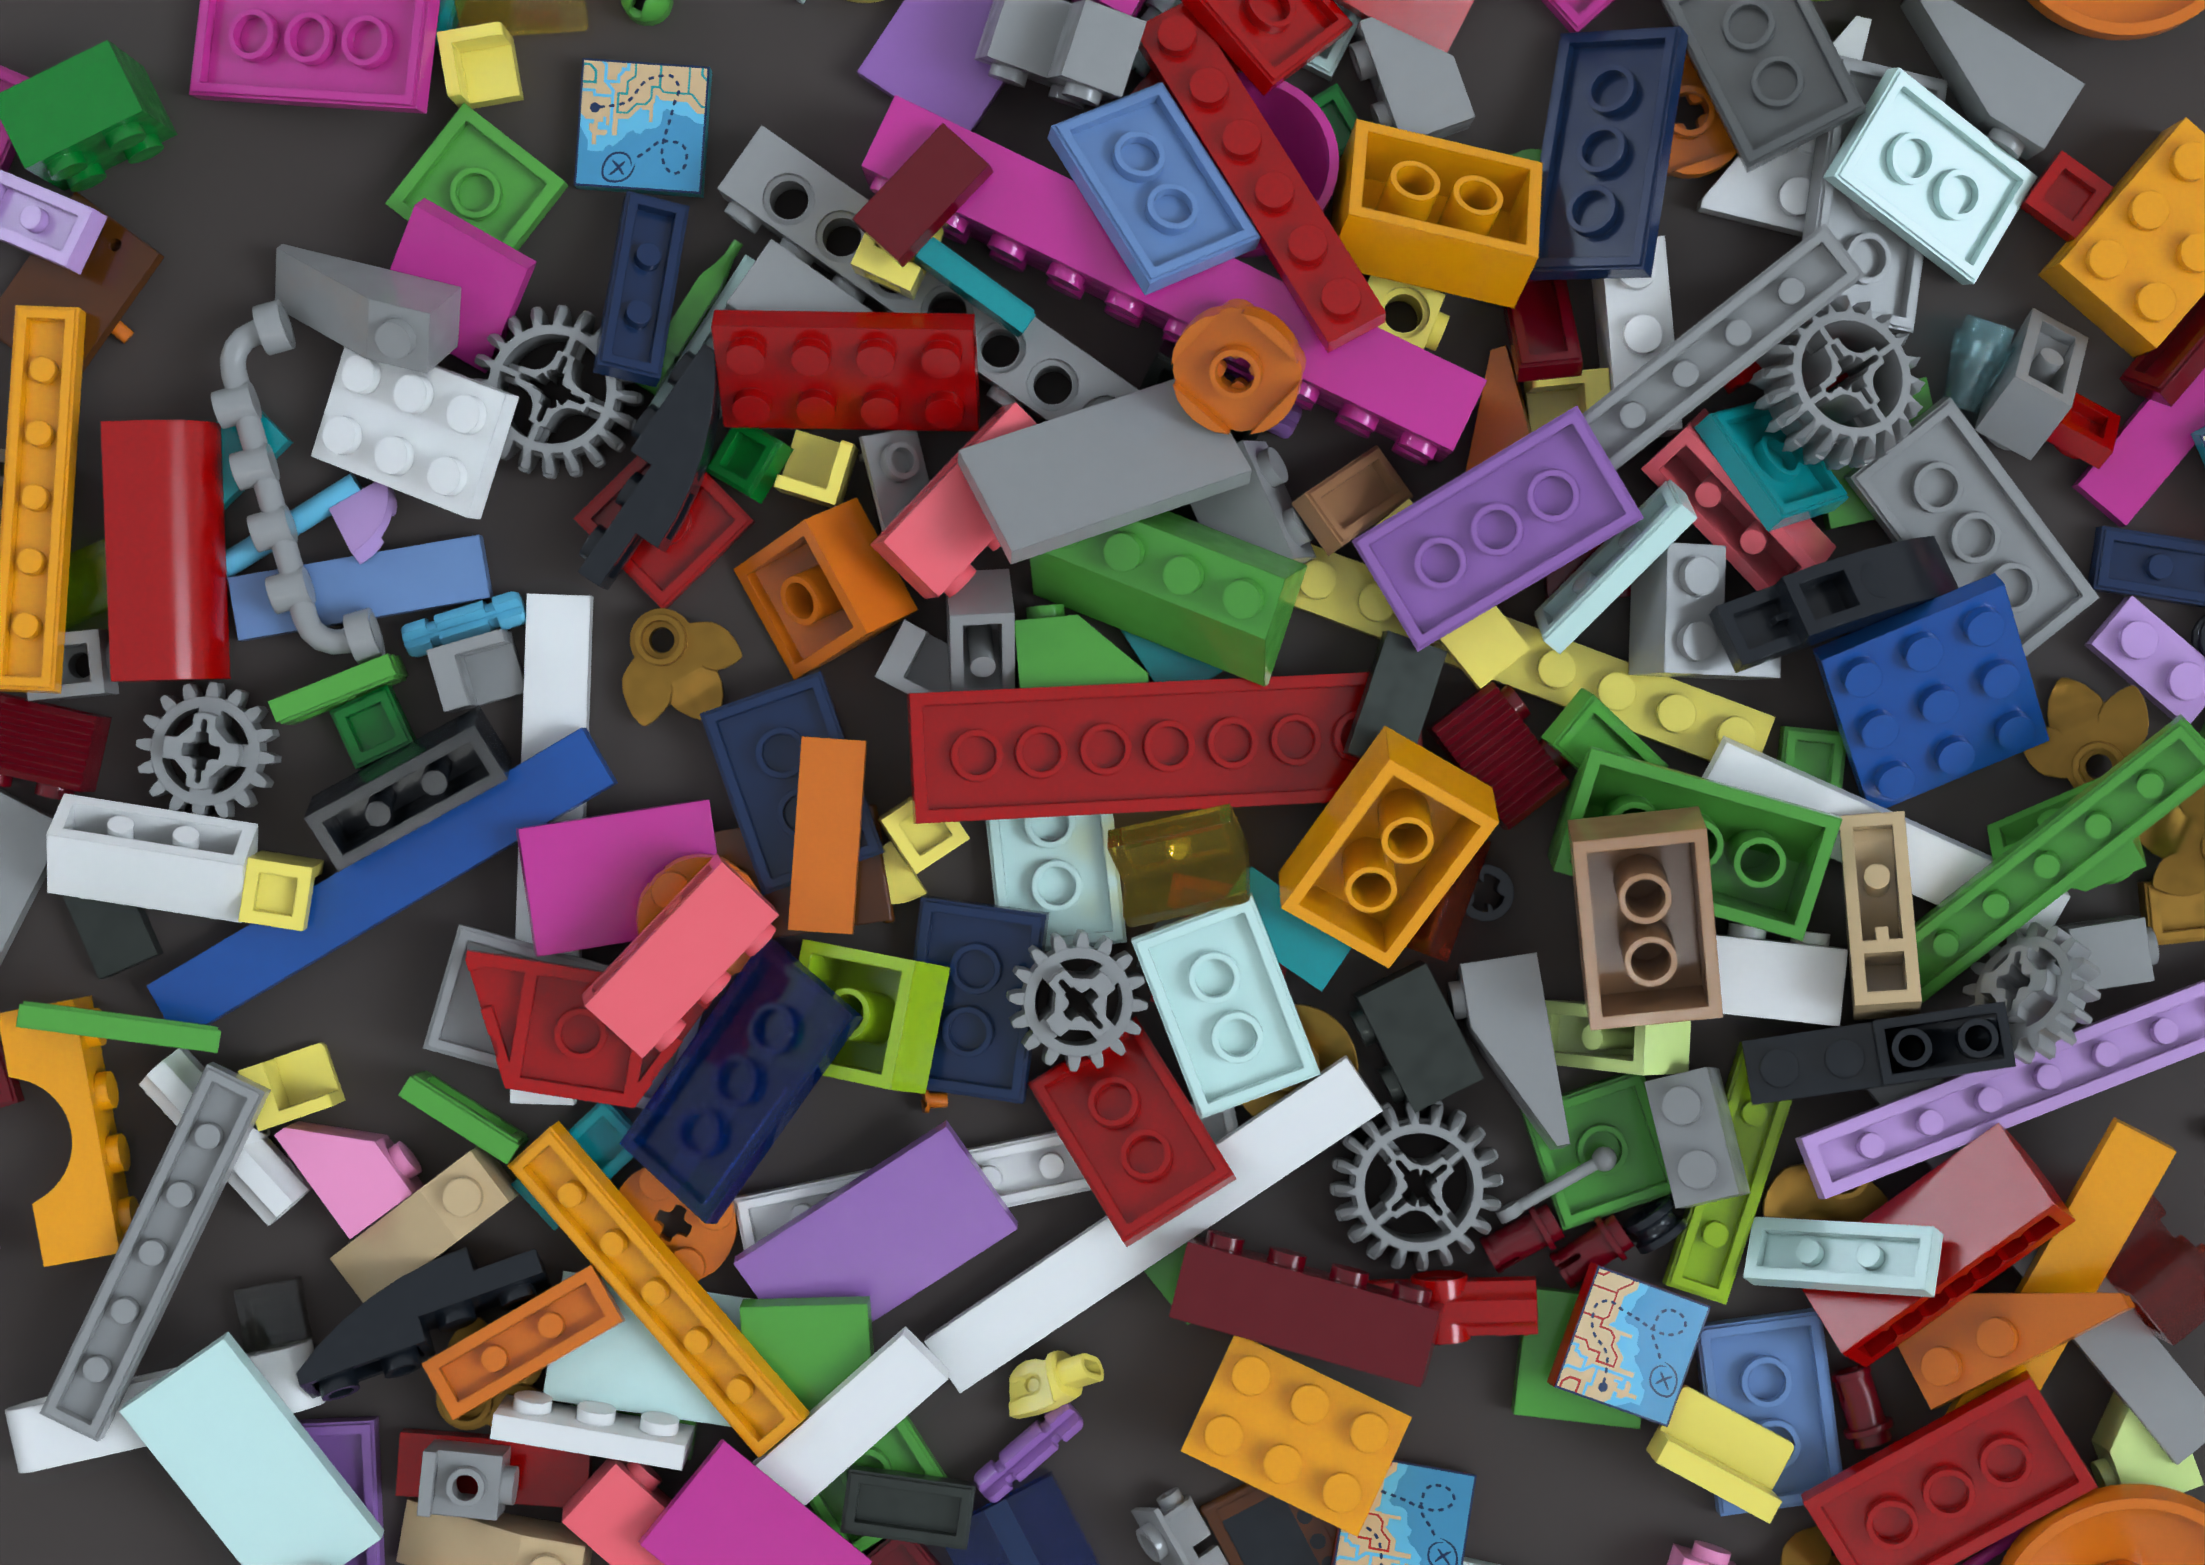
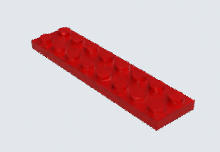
(1130, 747)

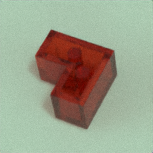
(2161, 1276)

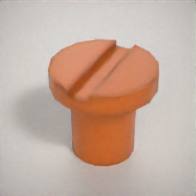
(122, 332)
(933, 1100)

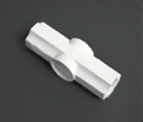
(262, 1171)

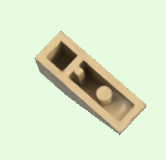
(1879, 916)
(426, 1223)
(487, 1542)

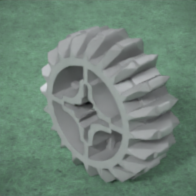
(1865, 411)
(546, 419)
(1394, 1204)

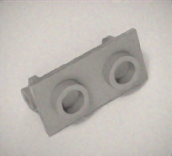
(894, 471)
(1174, 1530)

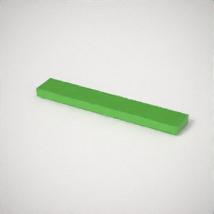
(2059, 853)

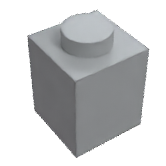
(2119, 947)

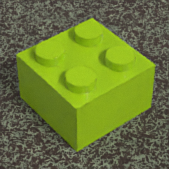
(899, 1011)

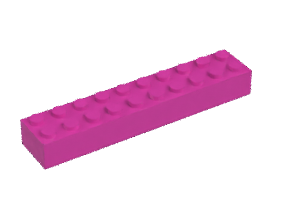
(1045, 222)

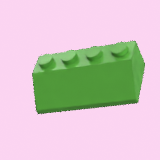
(1180, 590)
(1761, 849)

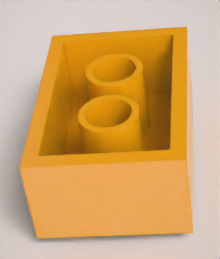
(1438, 213)
(2144, 248)
(1387, 847)
(1296, 1434)

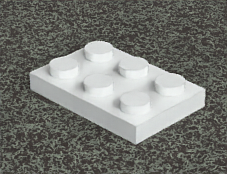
(416, 431)

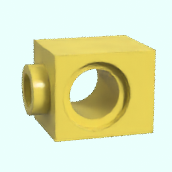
(1425, 302)

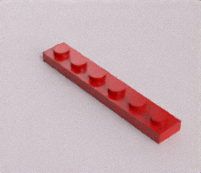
(1261, 178)

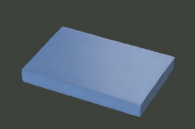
(1153, 188)
(1780, 1378)

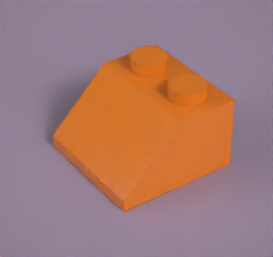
(824, 588)

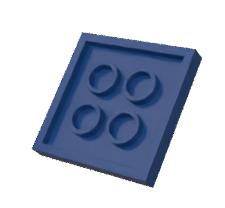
(1932, 693)

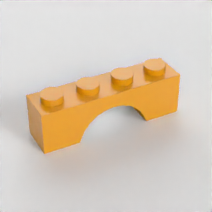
(91, 1202)

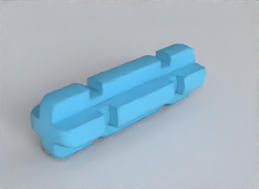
(464, 622)

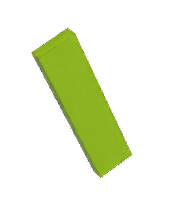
(1717, 1232)

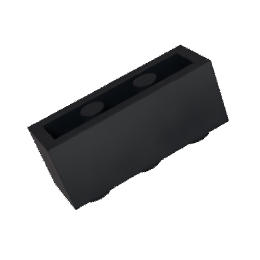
(408, 788)

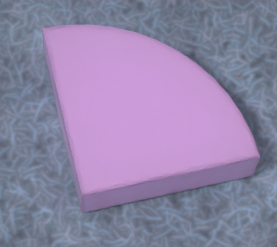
(365, 519)

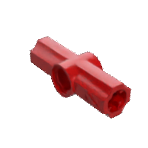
(1478, 1304)

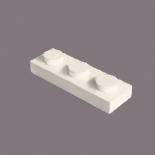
(593, 1430)

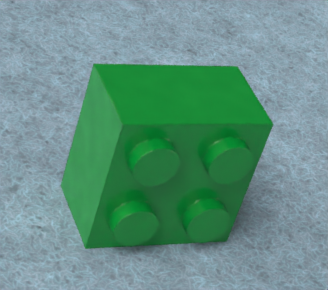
(85, 118)

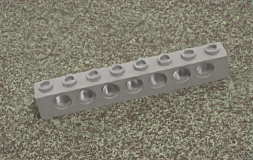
(774, 166)

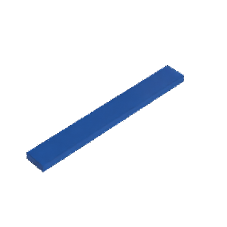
(386, 882)

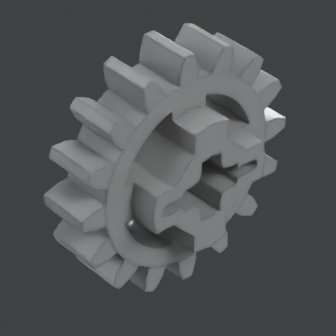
(214, 727)
(1100, 980)
(2038, 995)

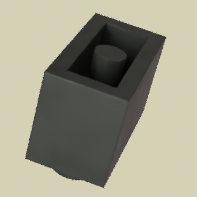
(1415, 1036)

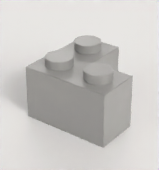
(1071, 47)
(1672, 620)

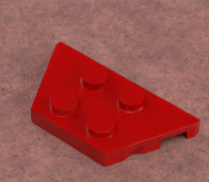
(551, 1040)

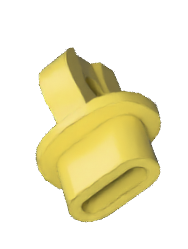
(1048, 1384)

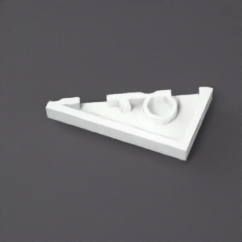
(1777, 191)

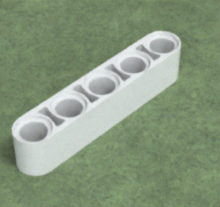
(46, 1444)

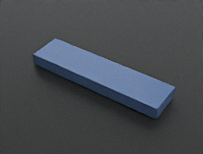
(387, 583)

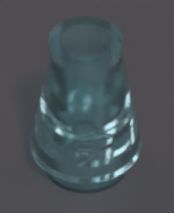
(1976, 360)

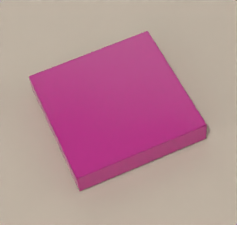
(459, 254)

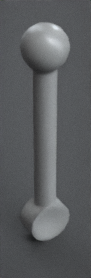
(1602, 1160)

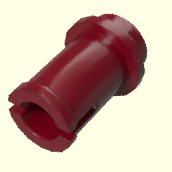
(1522, 1238)
(1597, 1245)
(1861, 1407)

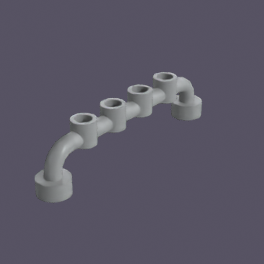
(258, 469)

